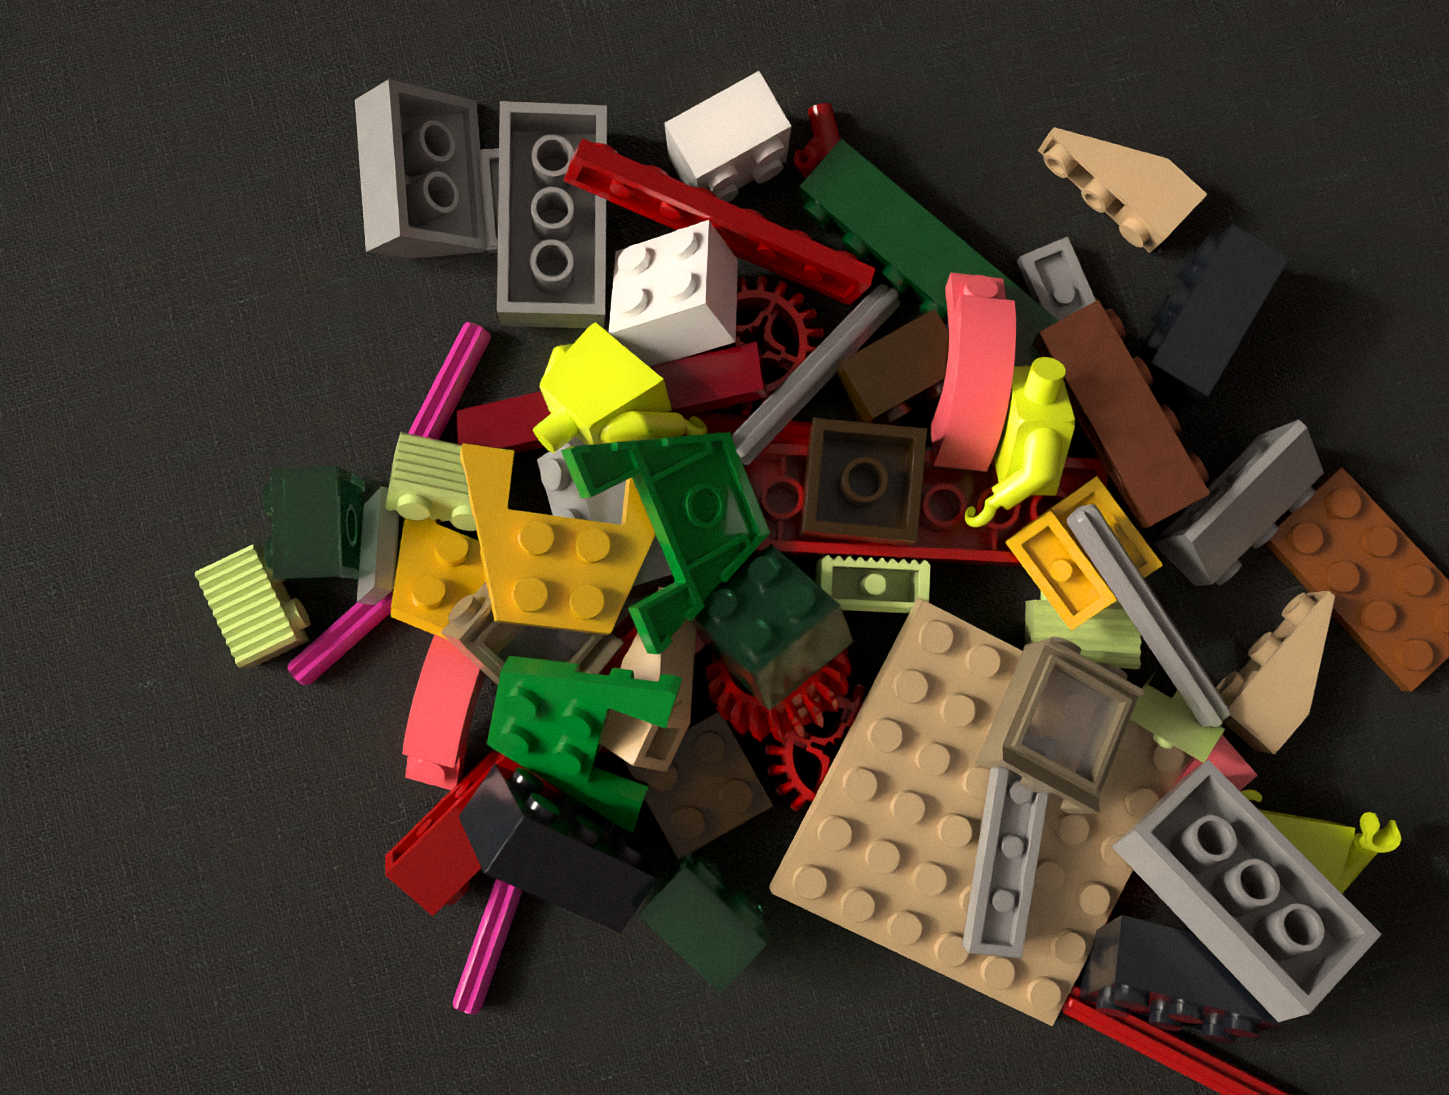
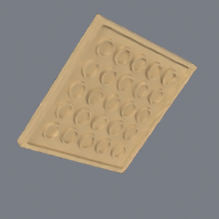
(903, 815)

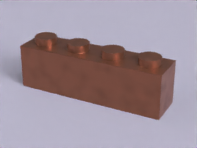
(1122, 417)

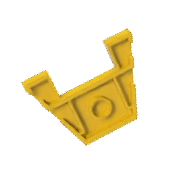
(551, 566)
(434, 574)

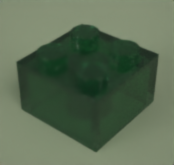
(314, 524)
(772, 626)
(705, 920)

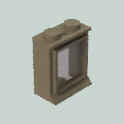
(491, 643)
(1061, 723)

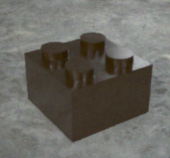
(896, 372)
(863, 482)
(705, 787)

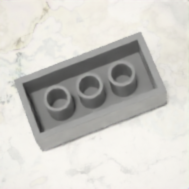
(546, 227)
(1247, 893)

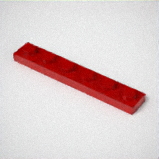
(745, 231)

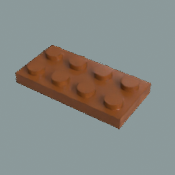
(1381, 581)

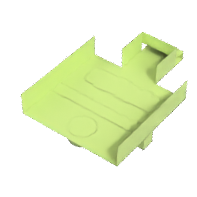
(1174, 723)

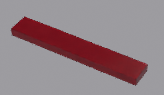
(692, 386)

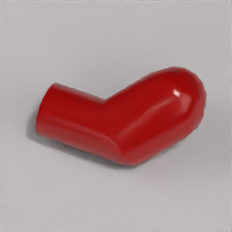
(824, 138)

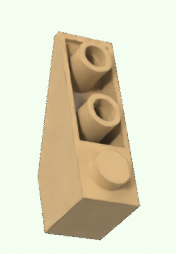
(1131, 186)
(1280, 679)
(643, 742)

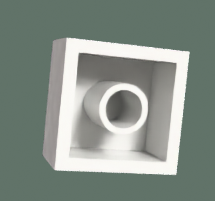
(730, 139)
(675, 295)

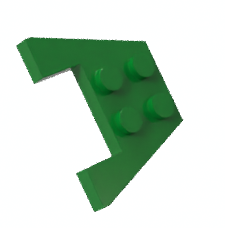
(697, 508)
(556, 719)

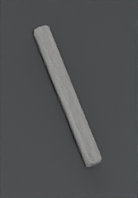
(814, 372)
(1148, 615)

